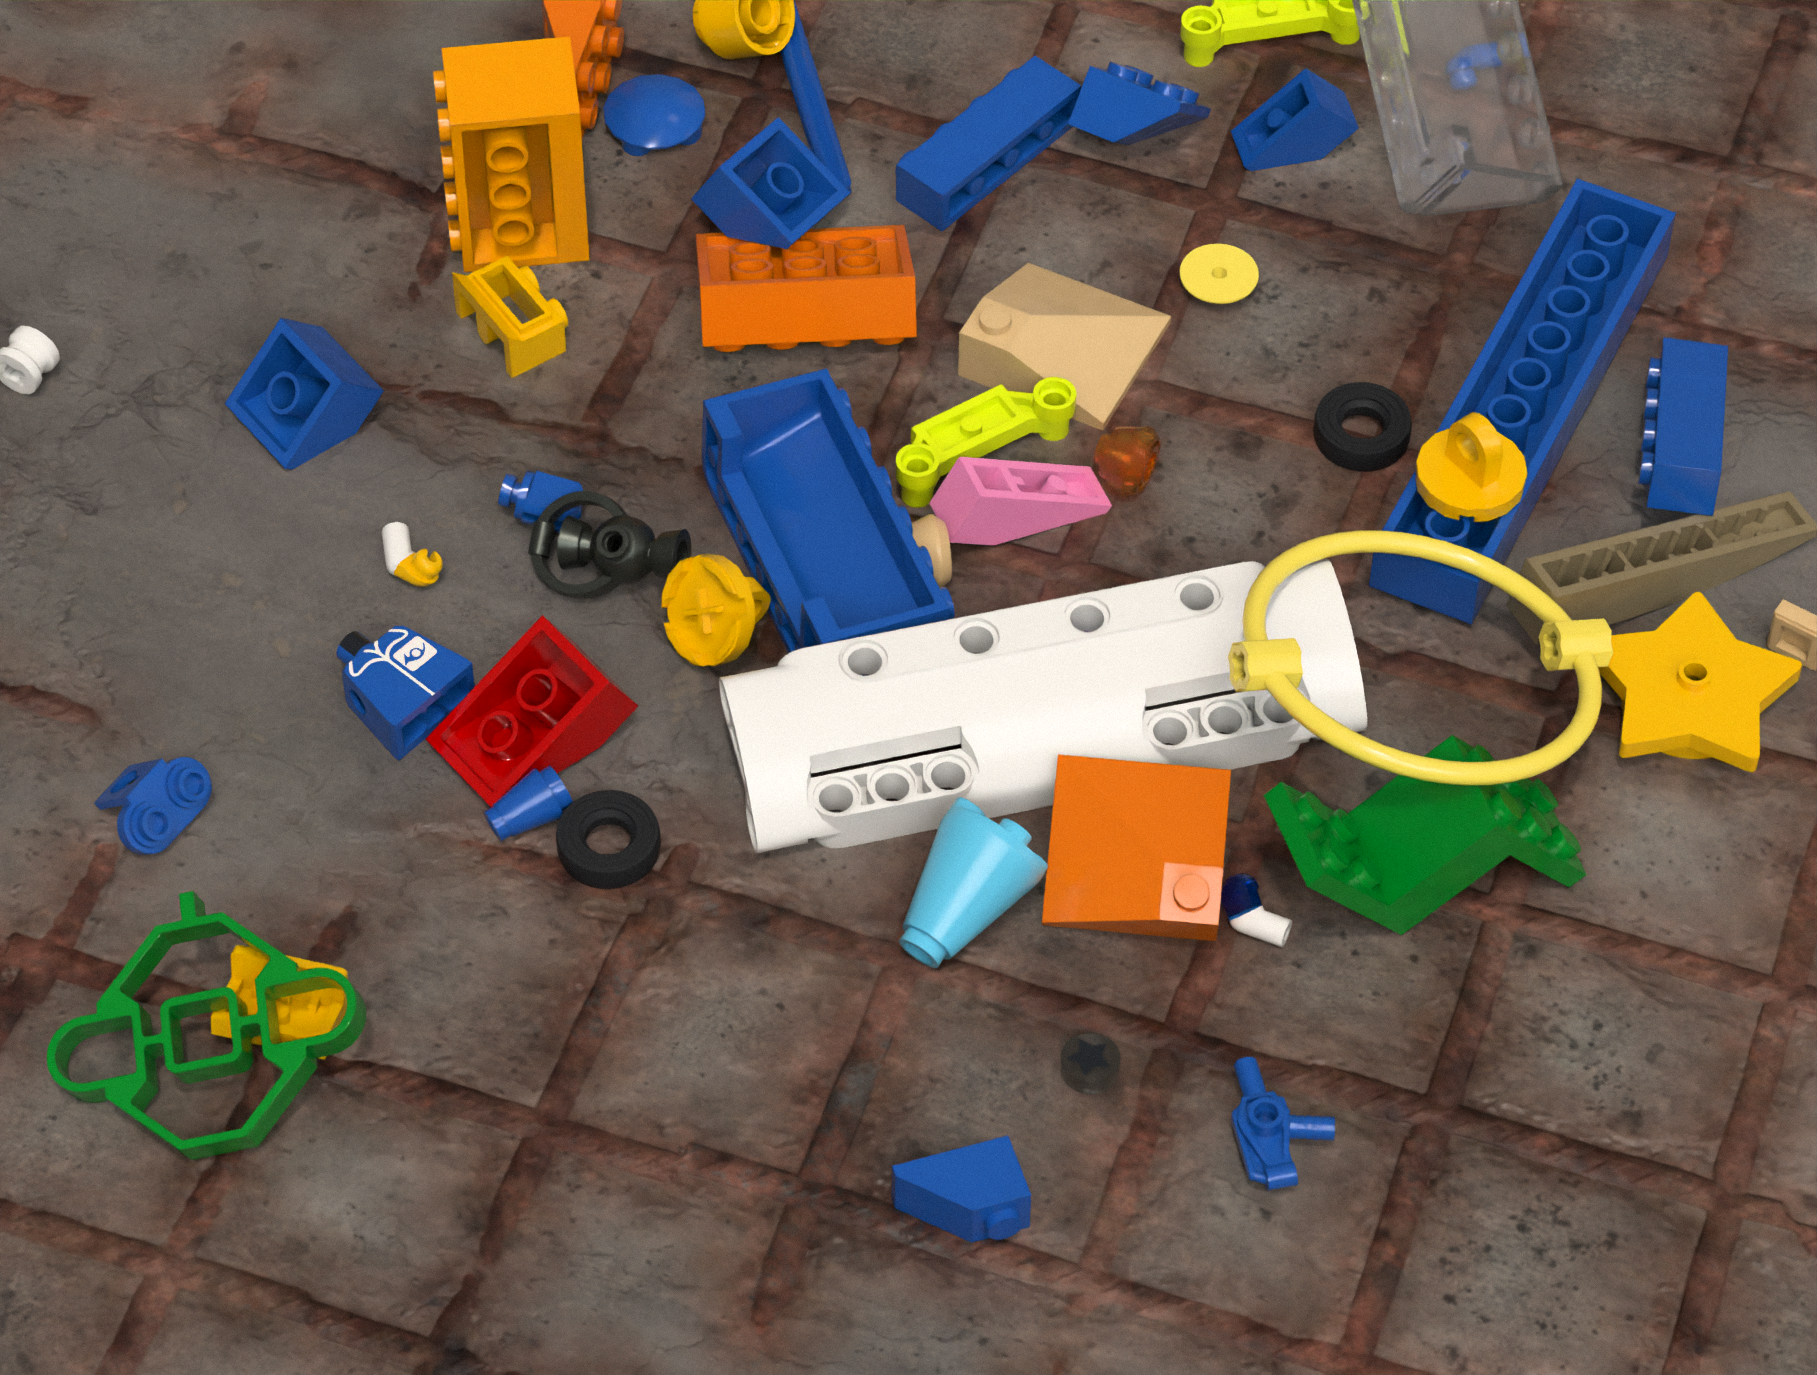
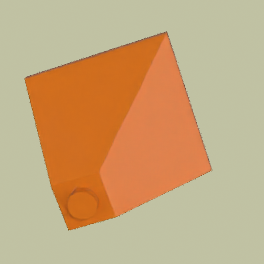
(1136, 847)

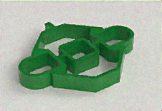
(120, 1012)

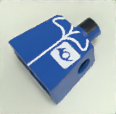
(402, 685)

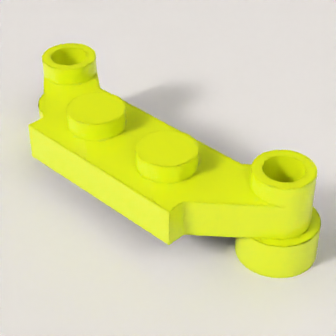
(1239, 21)
(978, 429)

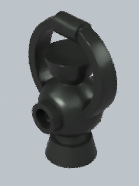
(620, 547)

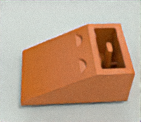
(593, 44)

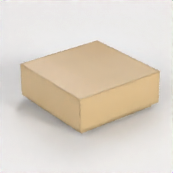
(1794, 634)

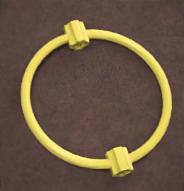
(1563, 644)

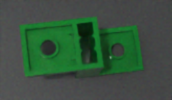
(1422, 840)

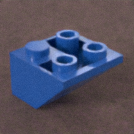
(1127, 108)

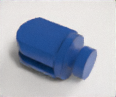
(536, 494)

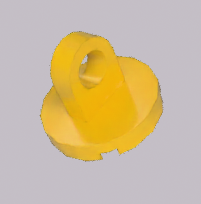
(1471, 471)
(711, 609)

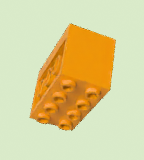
(513, 153)

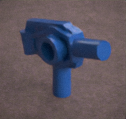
(1265, 1129)

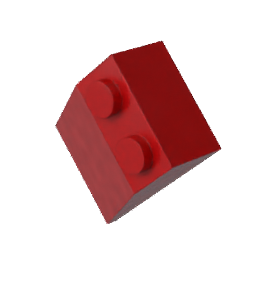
(530, 712)

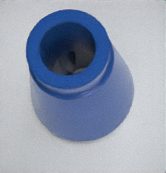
(529, 804)

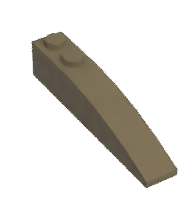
(1663, 562)

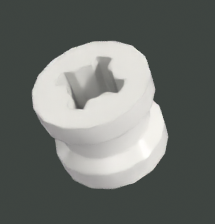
(26, 359)

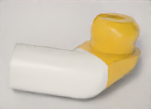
(405, 563)

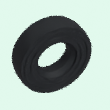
(1356, 452)
(608, 870)

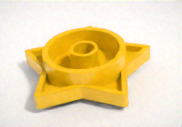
(1695, 688)

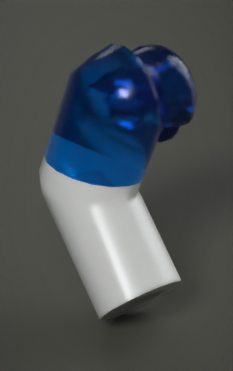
(1247, 913)

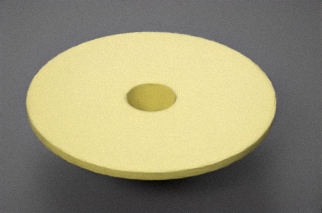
(1219, 273)

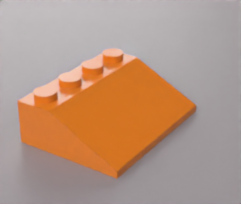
(820, 289)

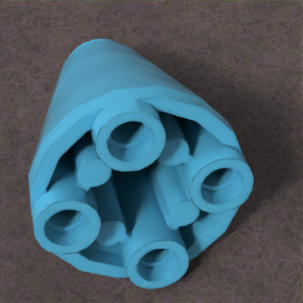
(967, 882)

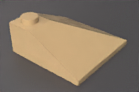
(1060, 328)

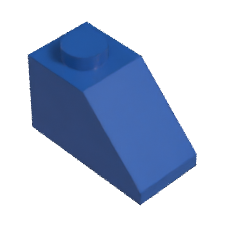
(1295, 124)
(966, 1191)

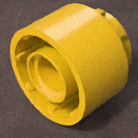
(744, 26)

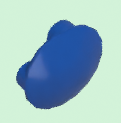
(654, 113)

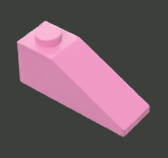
(1014, 499)

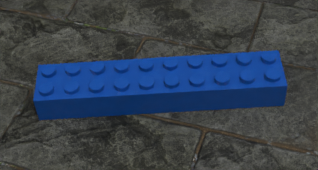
(1537, 378)

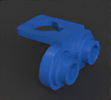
(157, 802)

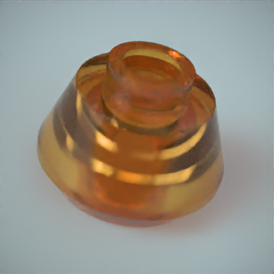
(1128, 458)

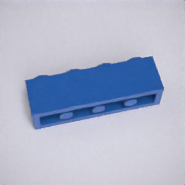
(986, 143)
(1684, 426)

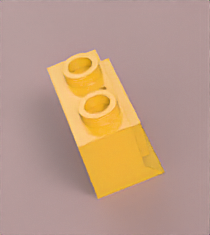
(525, 343)

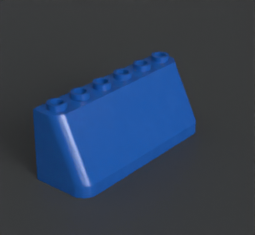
(816, 514)

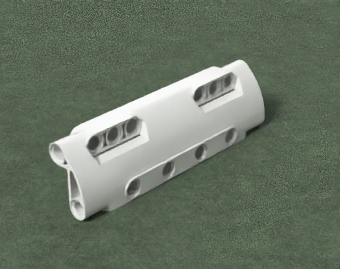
(1024, 700)

